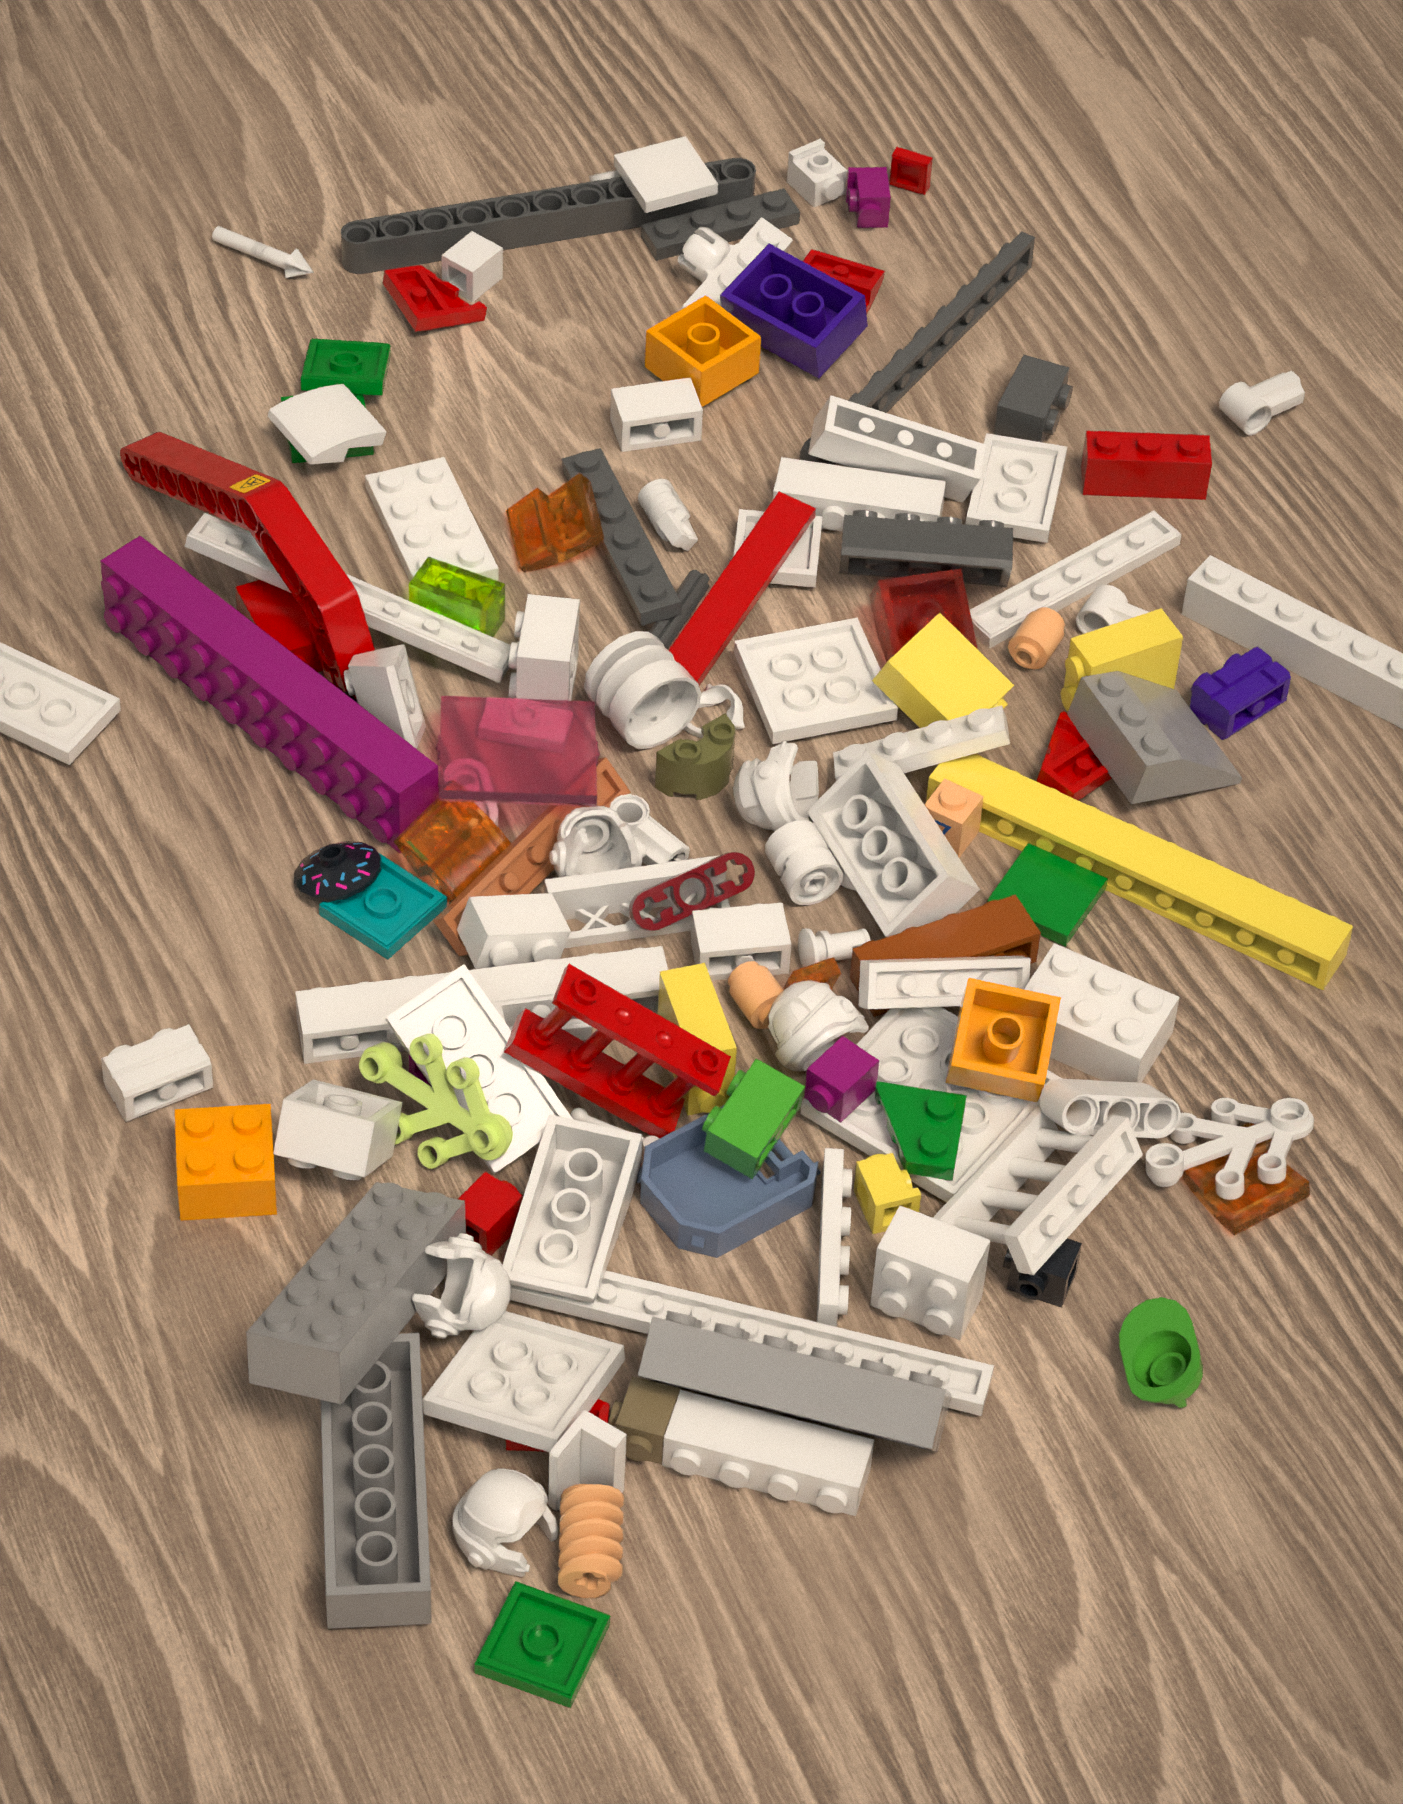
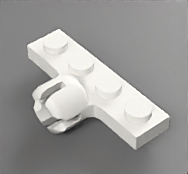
(719, 263)

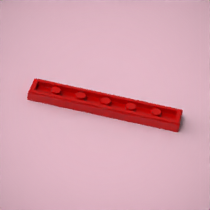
(741, 585)

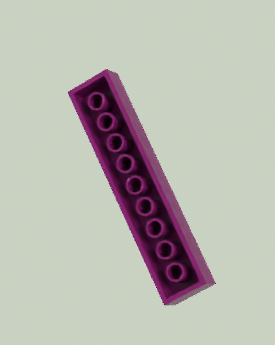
(267, 691)

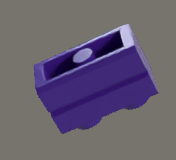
(1239, 692)

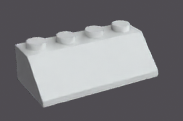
(891, 846)

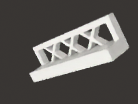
(602, 893)

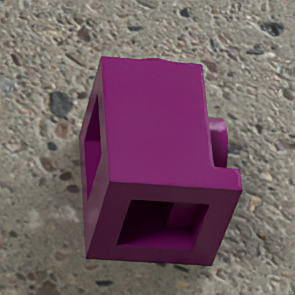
(868, 196)

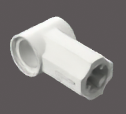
(1255, 405)
(1105, 607)
(659, 842)

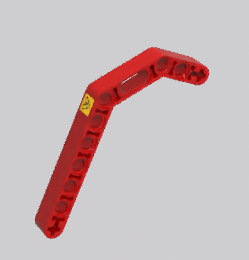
(279, 528)

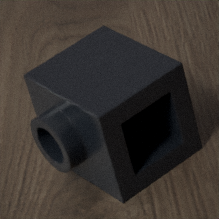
(1053, 1278)

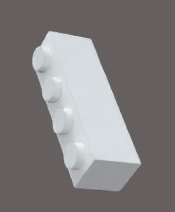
(891, 444)
(843, 489)
(767, 1453)

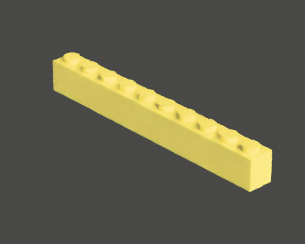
(1155, 872)

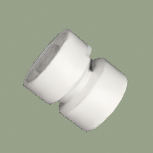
(803, 862)

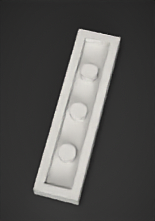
(935, 743)
(934, 980)
(834, 1223)

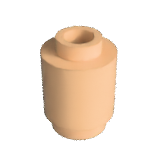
(1037, 638)
(754, 992)

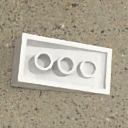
(573, 1208)

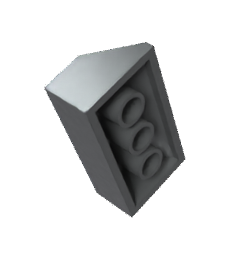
(918, 547)

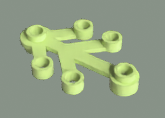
(440, 1101)

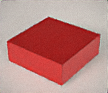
(910, 170)

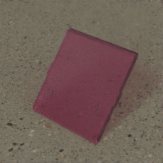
(517, 751)

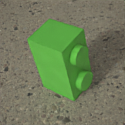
(753, 1117)

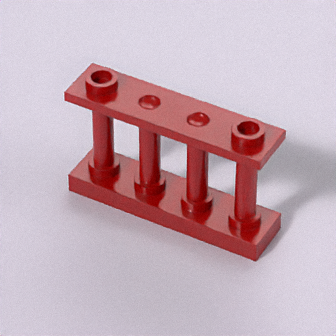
(603, 1079)

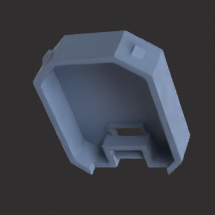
(713, 1206)

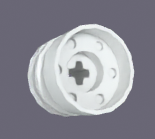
(642, 689)

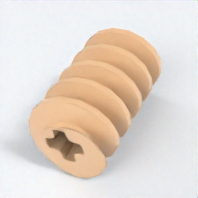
(590, 1539)

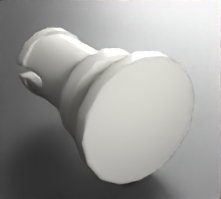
(825, 945)

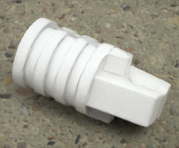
(667, 513)

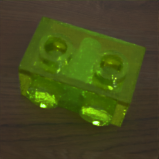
(459, 595)

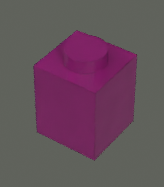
(841, 1079)

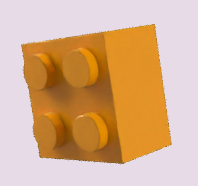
(703, 345)
(1003, 1040)
(225, 1162)

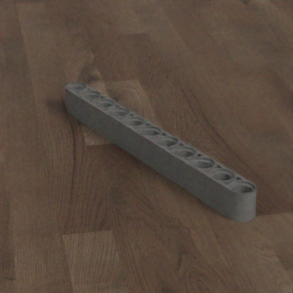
(522, 219)

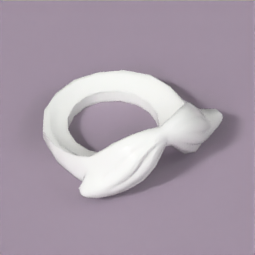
(716, 695)

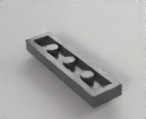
(728, 220)

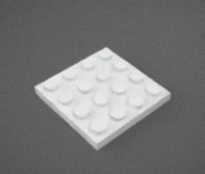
(916, 1052)

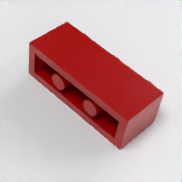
(1146, 465)

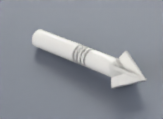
(293, 263)

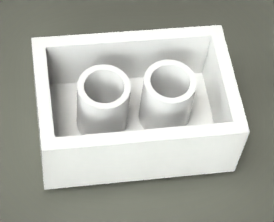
(1105, 1017)

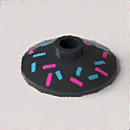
(337, 871)

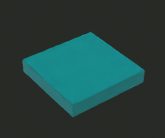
(387, 911)

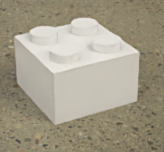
(546, 650)
(337, 1129)
(929, 1272)

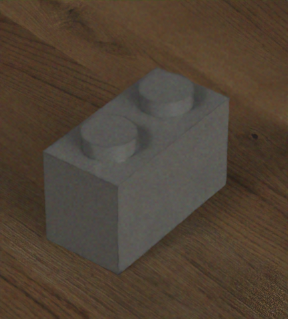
(1033, 400)

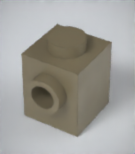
(644, 1418)

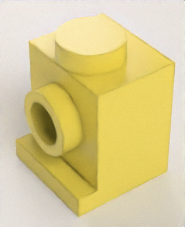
(882, 1189)

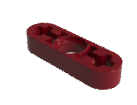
(717, 866)

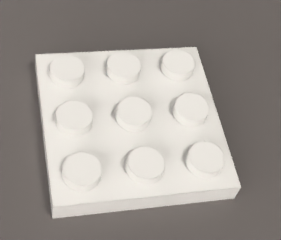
(814, 680)
(523, 1380)

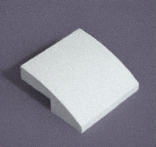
(326, 424)

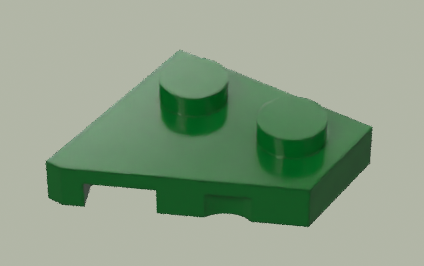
(924, 1127)

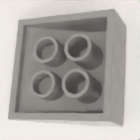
(1148, 738)

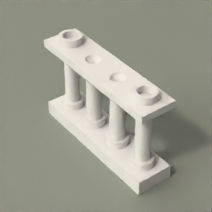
(1062, 1205)

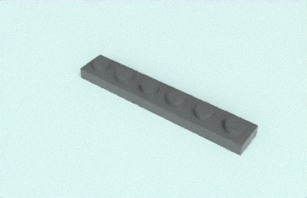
(626, 541)

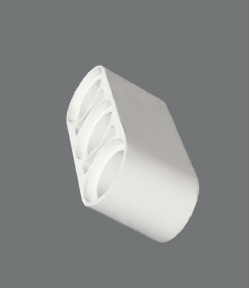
(1093, 1099)

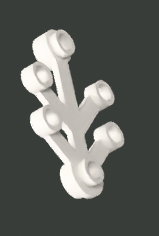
(1284, 1123)

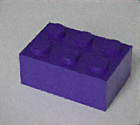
(796, 309)

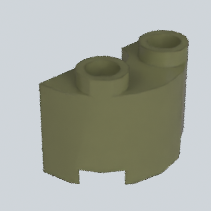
(699, 765)

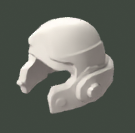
(768, 797)
(594, 842)
(808, 1020)
(474, 1289)
(497, 1511)

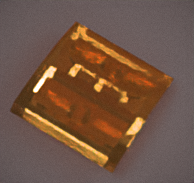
(554, 525)
(451, 844)
(1259, 1198)

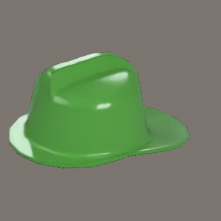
(1161, 1352)

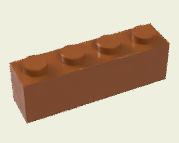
(985, 931)

